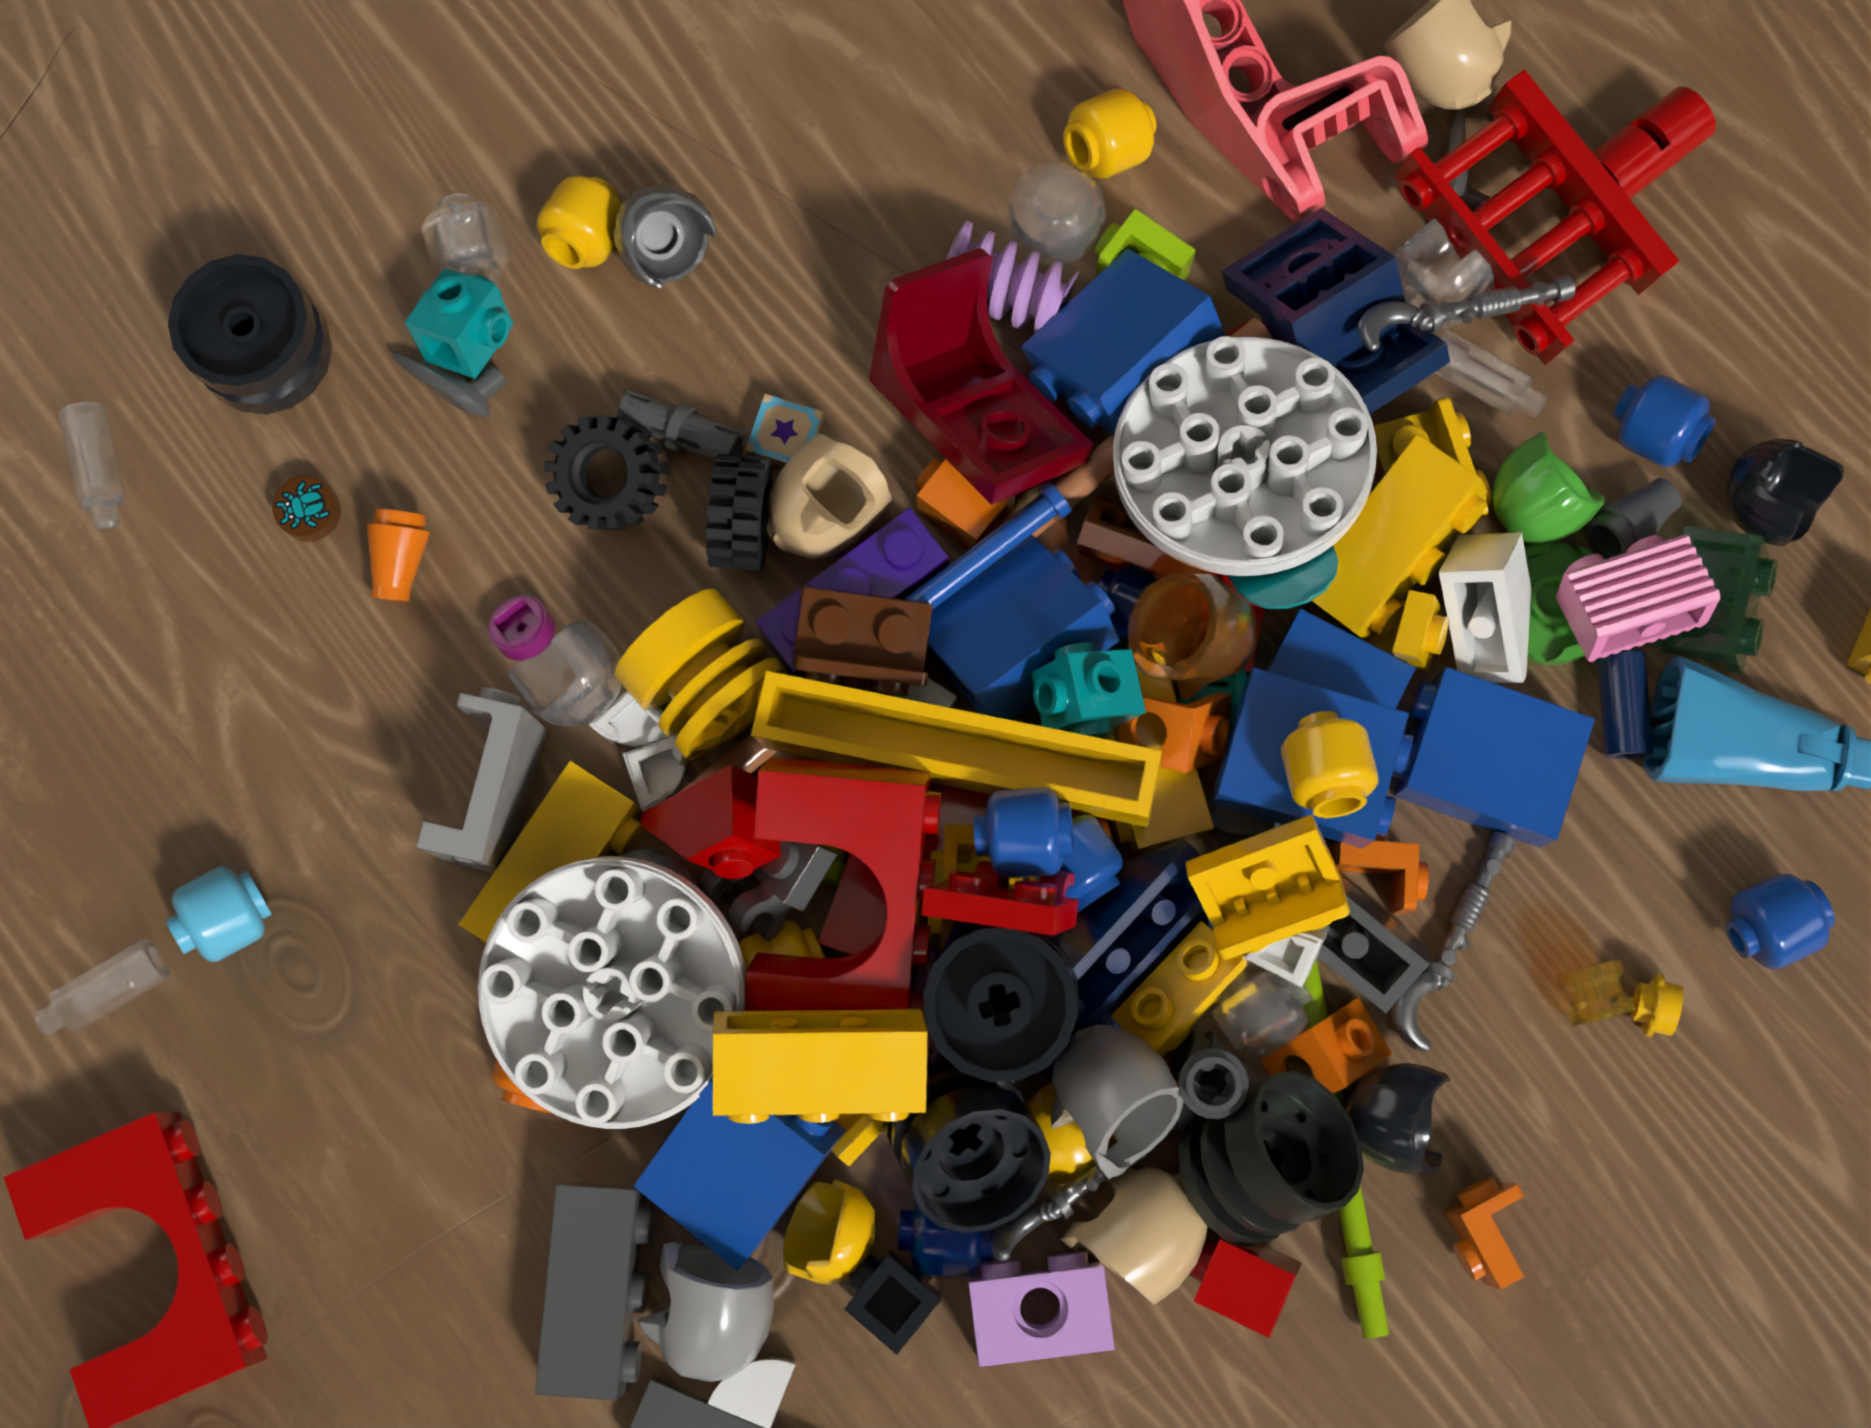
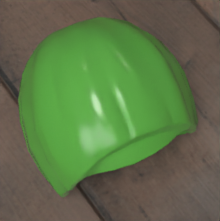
(1541, 494)

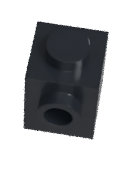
(890, 1299)

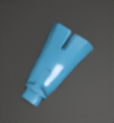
(1744, 737)

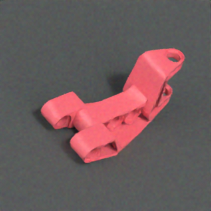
(1250, 125)

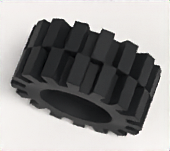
(571, 465)
(738, 512)

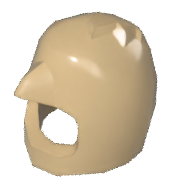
(1449, 53)
(825, 499)
(1145, 1233)

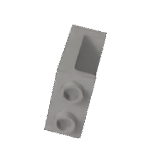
(500, 787)

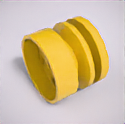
(692, 662)

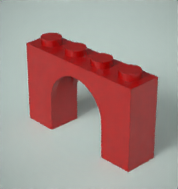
(884, 823)
(209, 1322)

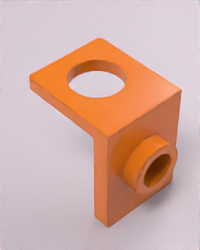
(1194, 731)
(1336, 1047)

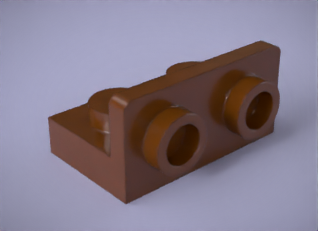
(1115, 540)
(861, 638)

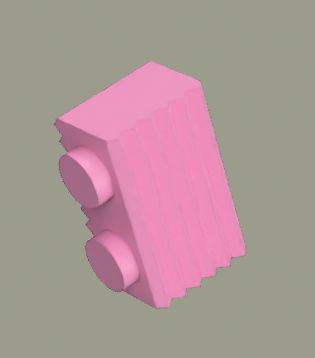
(1636, 595)

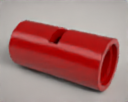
(1657, 140)

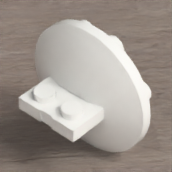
(1244, 456)
(609, 990)

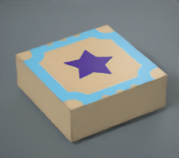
(782, 429)

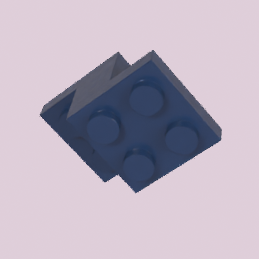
(1316, 287)

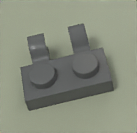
(785, 883)

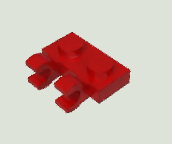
(981, 900)

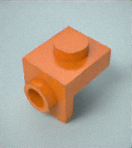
(1392, 859)
(1481, 1245)

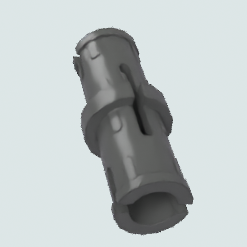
(681, 426)

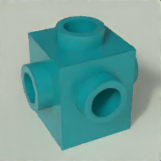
(460, 322)
(1088, 690)

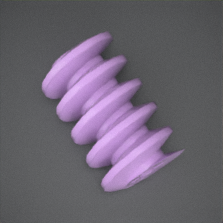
(1018, 284)

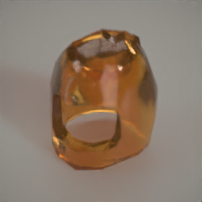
(1196, 627)

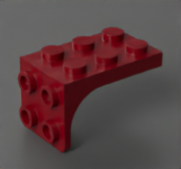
(960, 390)

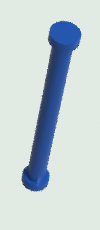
(994, 546)

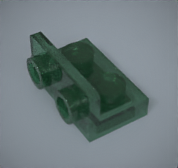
(1742, 575)

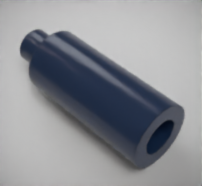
(1625, 705)

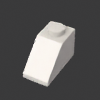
(1488, 605)

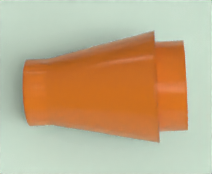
(395, 552)

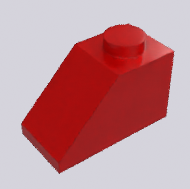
(714, 824)

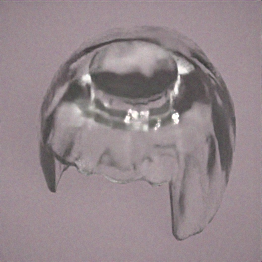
(1055, 212)
(1436, 273)
(572, 677)

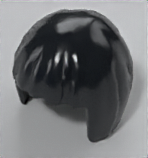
(1780, 489)
(1395, 1116)

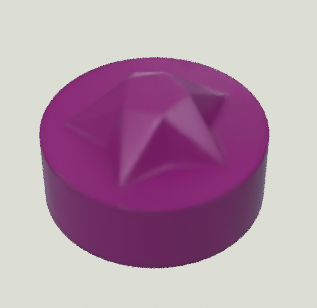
(521, 628)

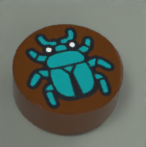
(306, 508)

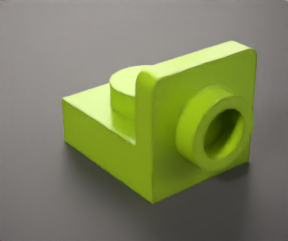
(1147, 240)

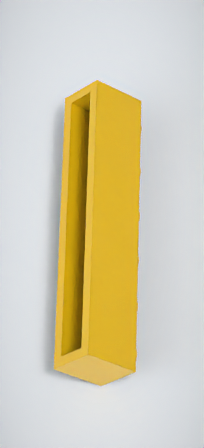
(956, 746)

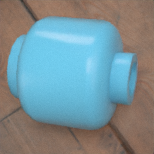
(218, 914)

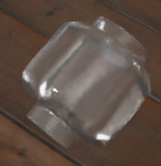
(466, 237)
(1261, 1011)

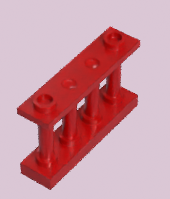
(1583, 184)

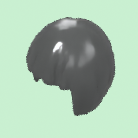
(662, 233)

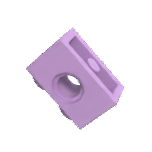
(1077, 1328)

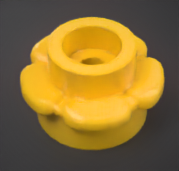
(1658, 1006)

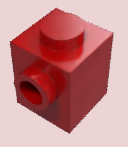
(1245, 1283)

